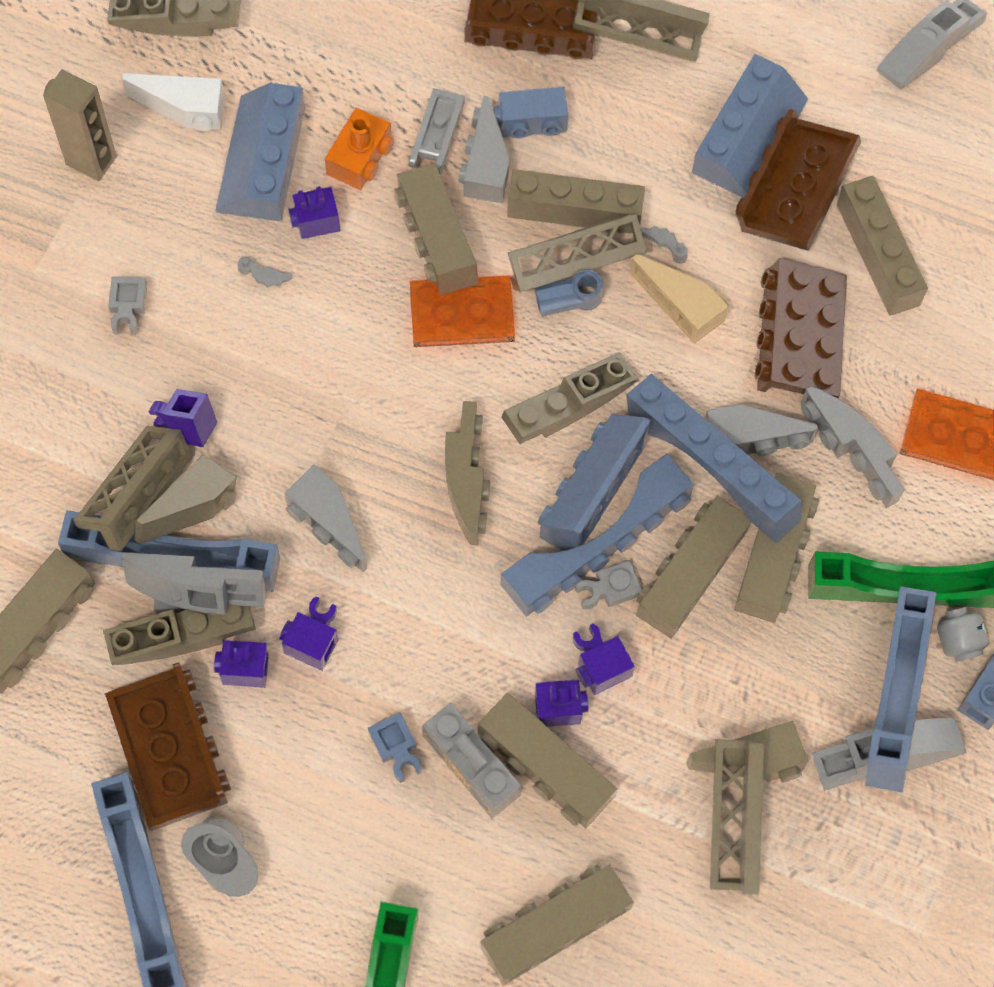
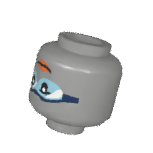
(962, 634)

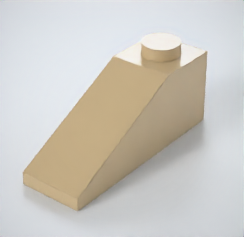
(683, 298)

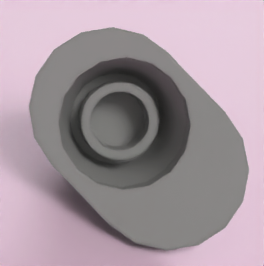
(220, 856)

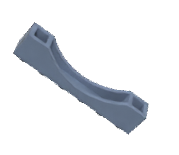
(755, 490)
(230, 554)
(542, 576)
(901, 690)
(139, 882)

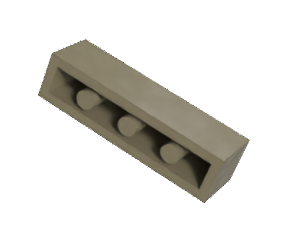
(80, 124)
(572, 200)
(437, 229)
(881, 245)
(773, 563)
(693, 567)
(38, 612)
(546, 761)
(556, 923)

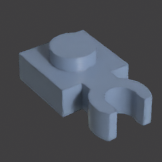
(393, 742)

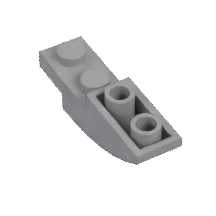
(929, 39)
(850, 432)
(199, 589)
(847, 762)

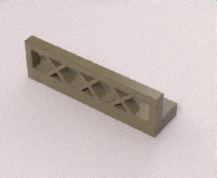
(666, 17)
(575, 263)
(142, 487)
(751, 816)

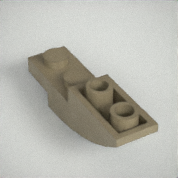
(174, 17)
(571, 400)
(464, 477)
(174, 634)

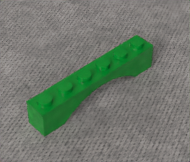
(865, 580)
(392, 945)

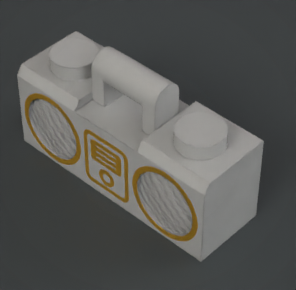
(471, 760)

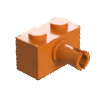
(359, 148)

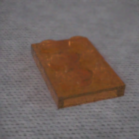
(463, 316)
(950, 434)

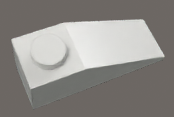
(186, 100)

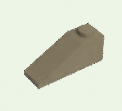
(188, 501)
(782, 754)

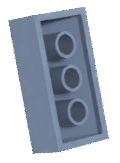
(747, 125)
(262, 152)
(594, 482)

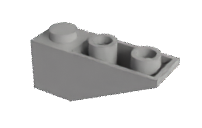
(488, 162)
(761, 430)
(323, 507)

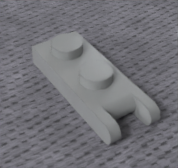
(437, 128)

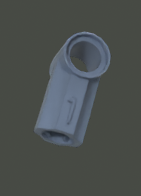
(565, 294)

